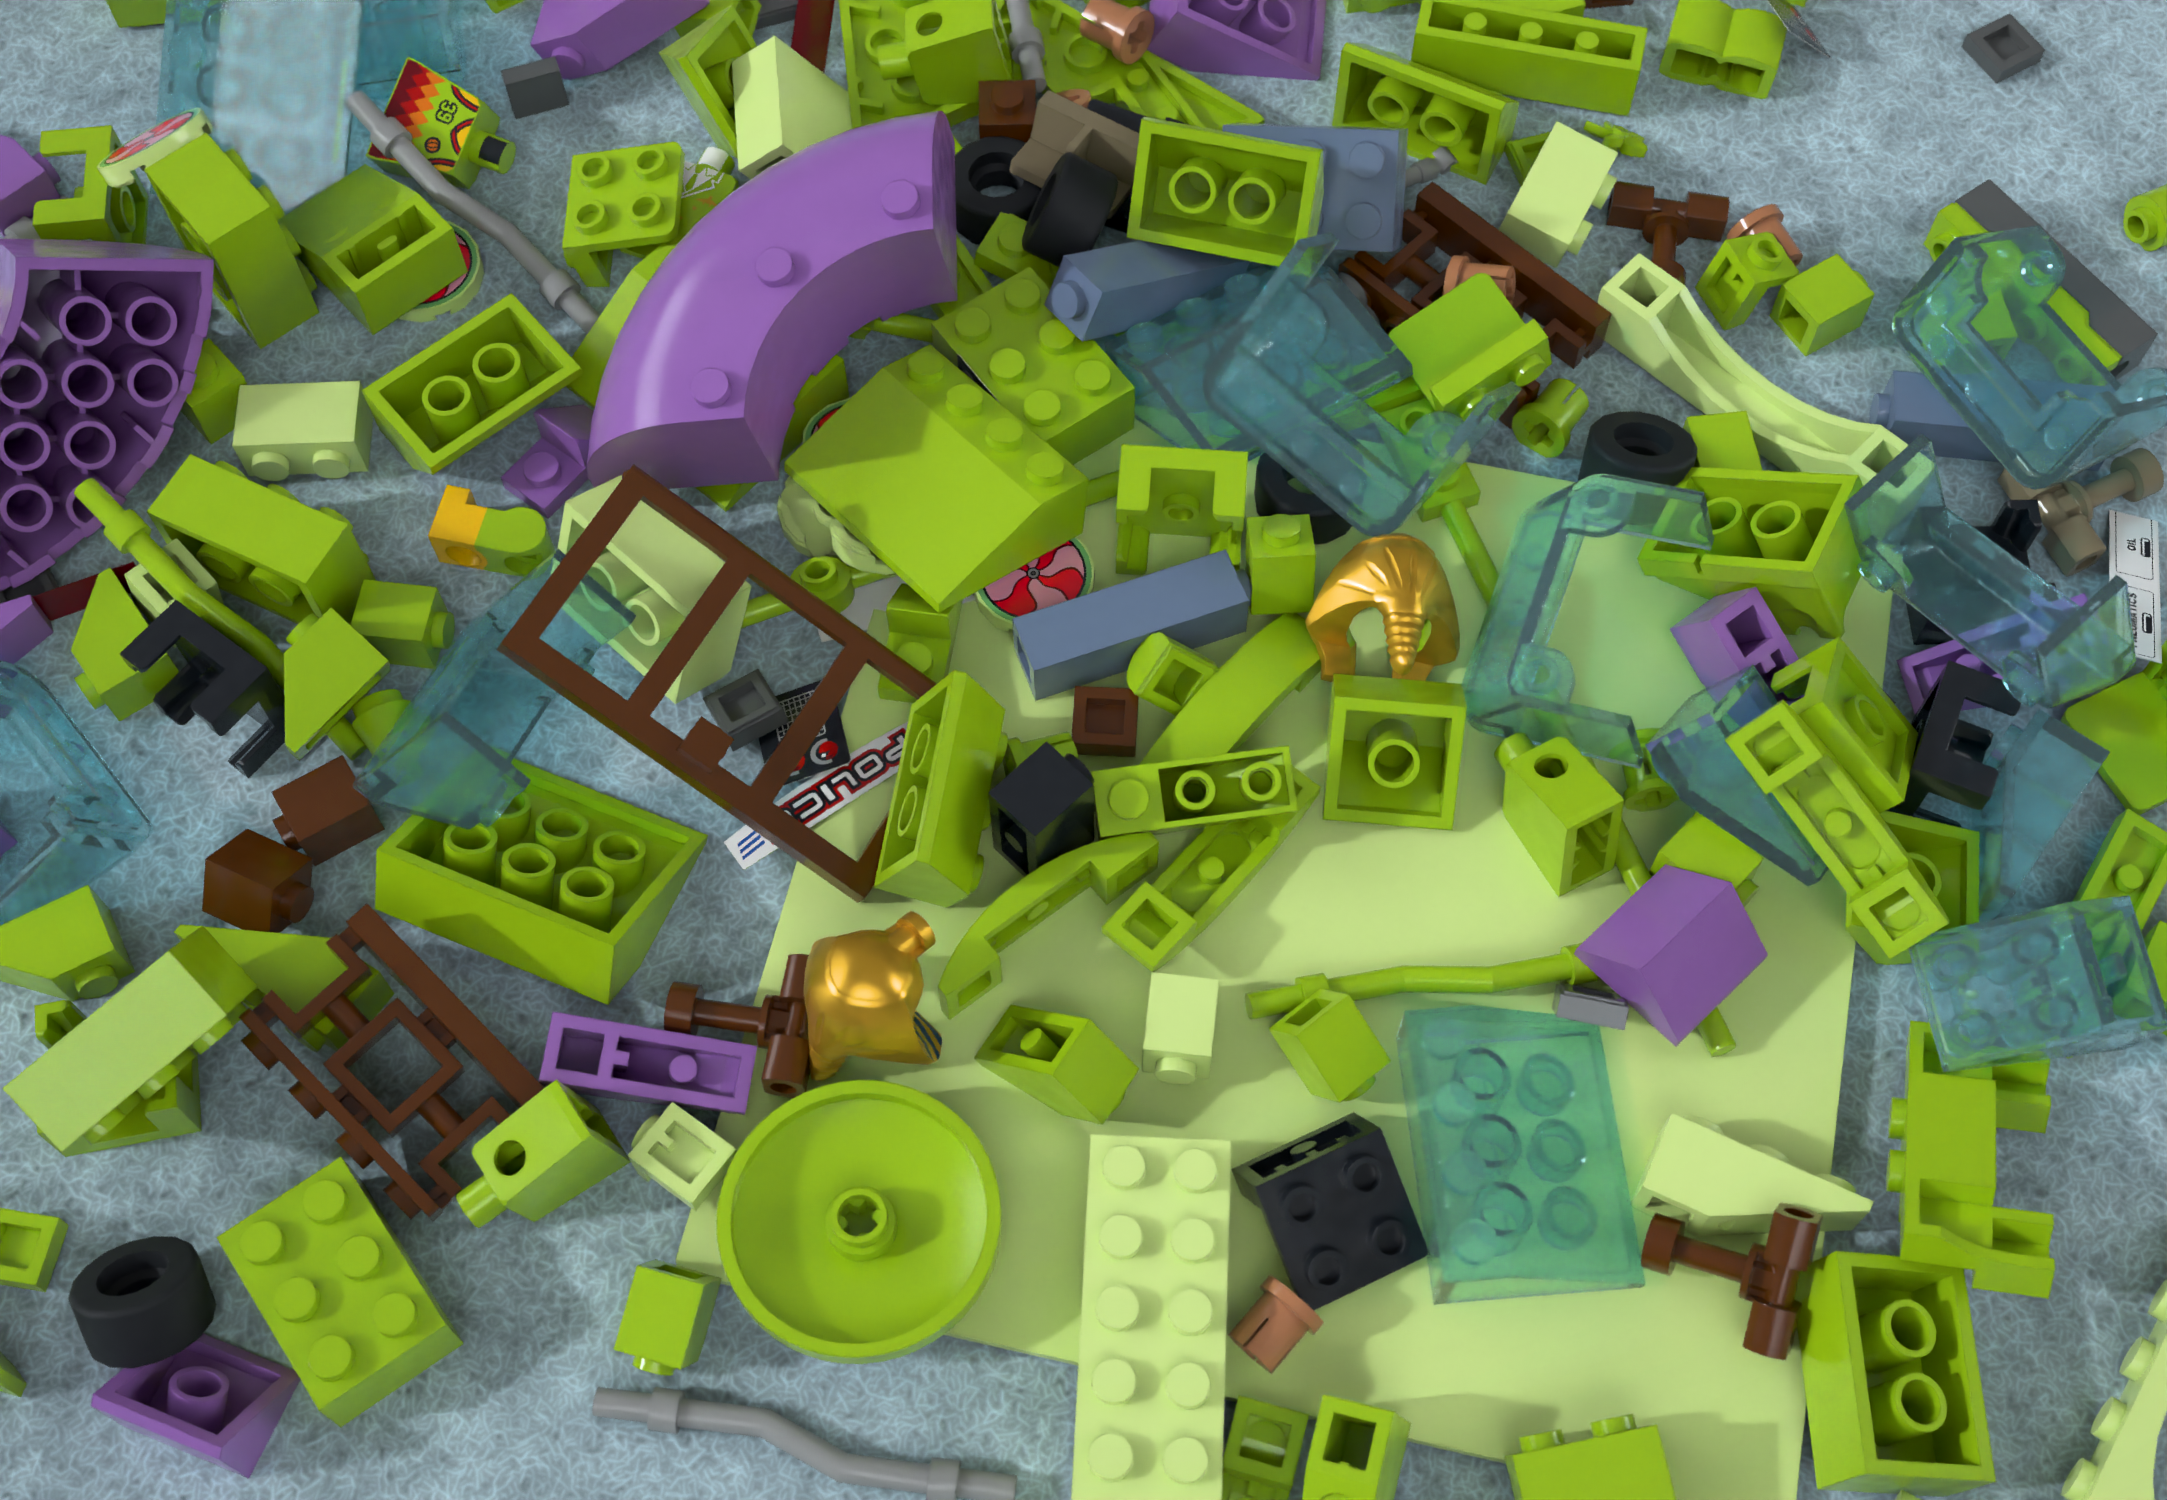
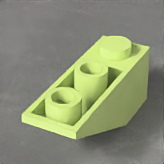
(1734, 1186)

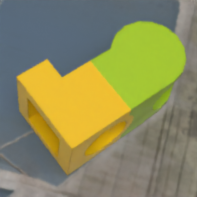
(488, 537)

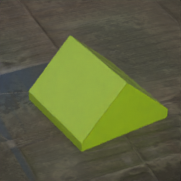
(703, 71)
(1949, 864)

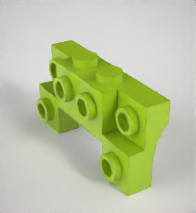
(1950, 1168)

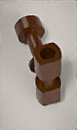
(1667, 221)
(779, 1025)
(1765, 1274)

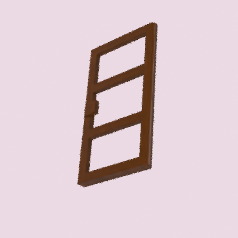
(698, 755)

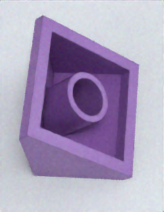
(1675, 949)
(203, 1402)

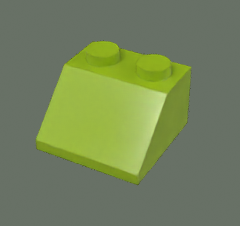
(1393, 751)

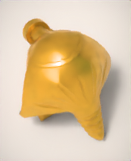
(1409, 591)
(866, 996)

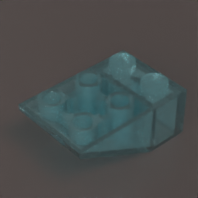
(2039, 985)

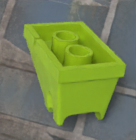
(1770, 534)

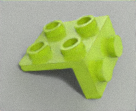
(620, 203)
(1470, 346)
(2133, 726)

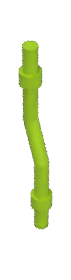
(131, 534)
(1426, 980)

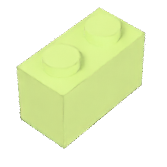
(1557, 194)
(303, 429)

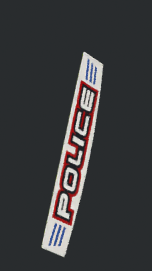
(826, 793)

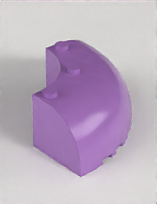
(769, 298)
(90, 380)

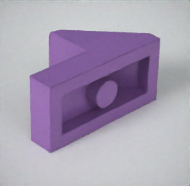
(556, 462)

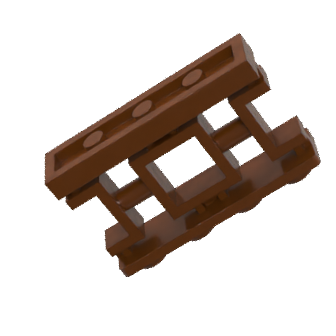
(1569, 316)
(435, 1029)

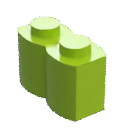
(1724, 47)

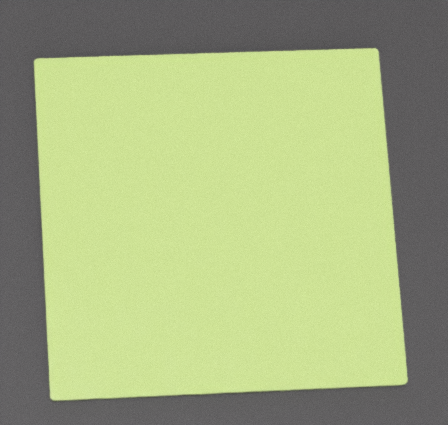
(1361, 902)

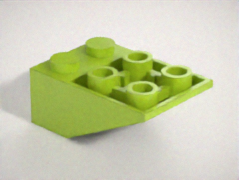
(376, 246)

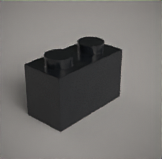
(1042, 809)

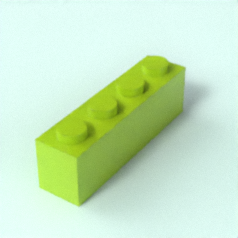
(1532, 53)

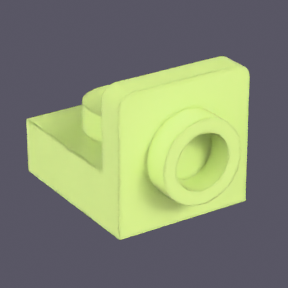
(681, 1155)

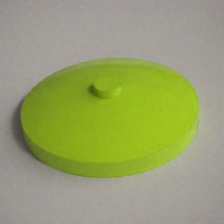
(859, 1221)

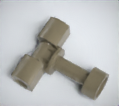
(2069, 506)

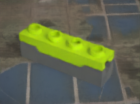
(2082, 301)

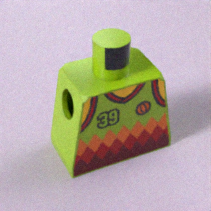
(445, 126)

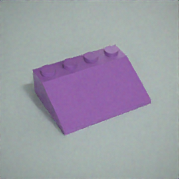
(1241, 36)

